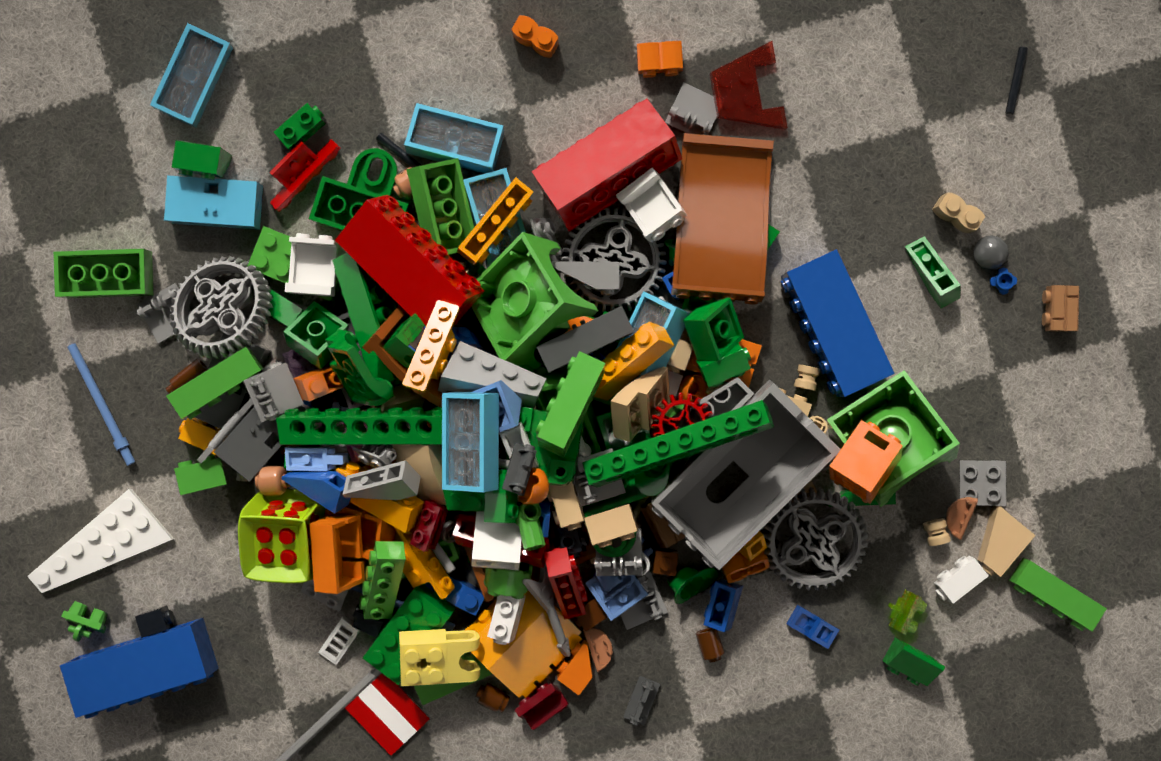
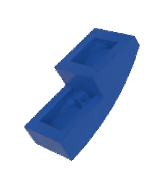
(812, 626)

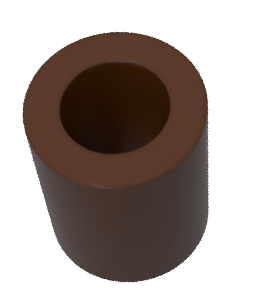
(710, 644)

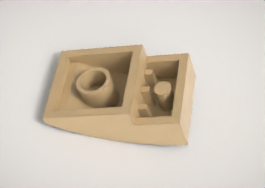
(636, 403)
(427, 462)

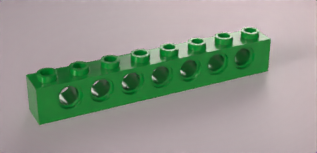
(293, 433)
(678, 444)

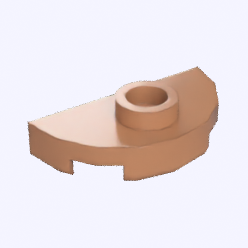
(959, 515)
(599, 646)

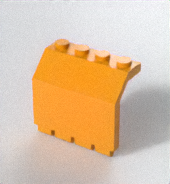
(532, 651)

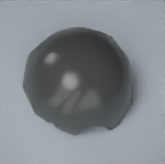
(991, 252)

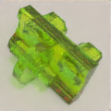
(904, 612)

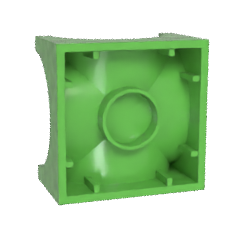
(525, 299)

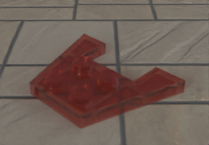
(738, 93)

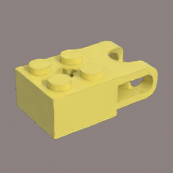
(435, 657)

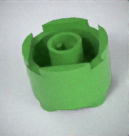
(508, 582)

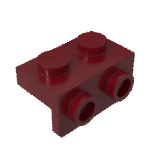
(429, 526)
(542, 705)

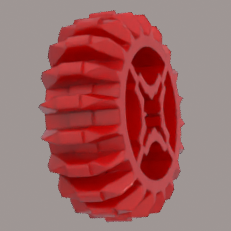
(687, 406)

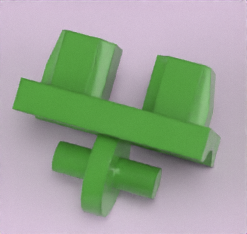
(76, 615)

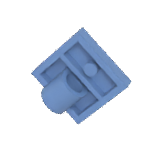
(616, 593)

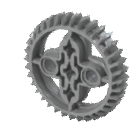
(603, 257)
(220, 307)
(833, 570)

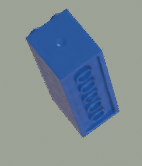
(836, 324)
(139, 669)

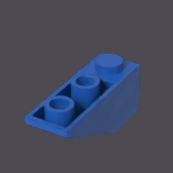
(321, 486)

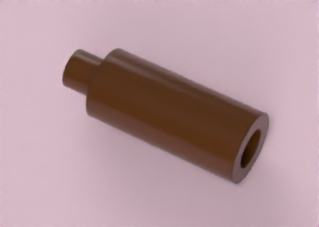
(190, 372)

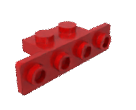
(298, 169)

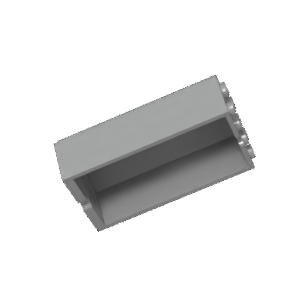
(777, 465)

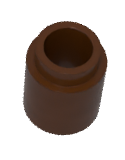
(492, 697)

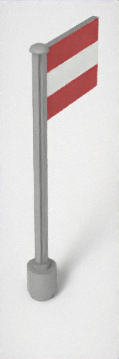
(381, 710)

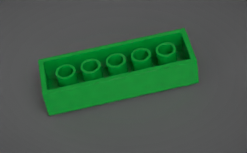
(367, 308)

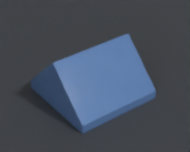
(508, 404)

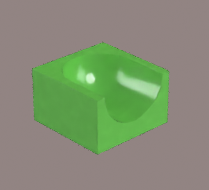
(906, 414)

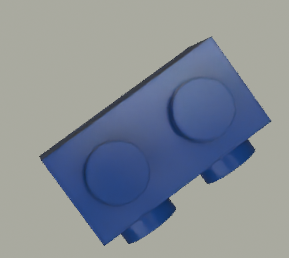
(723, 605)

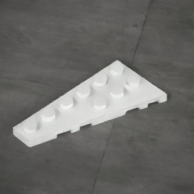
(112, 536)

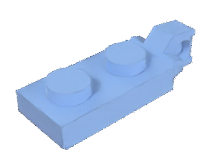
(313, 458)

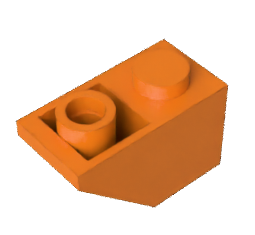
(317, 383)
(578, 670)

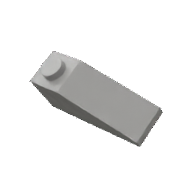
(595, 275)
(385, 482)

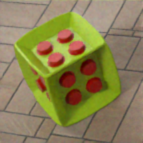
(277, 538)

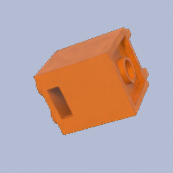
(866, 461)

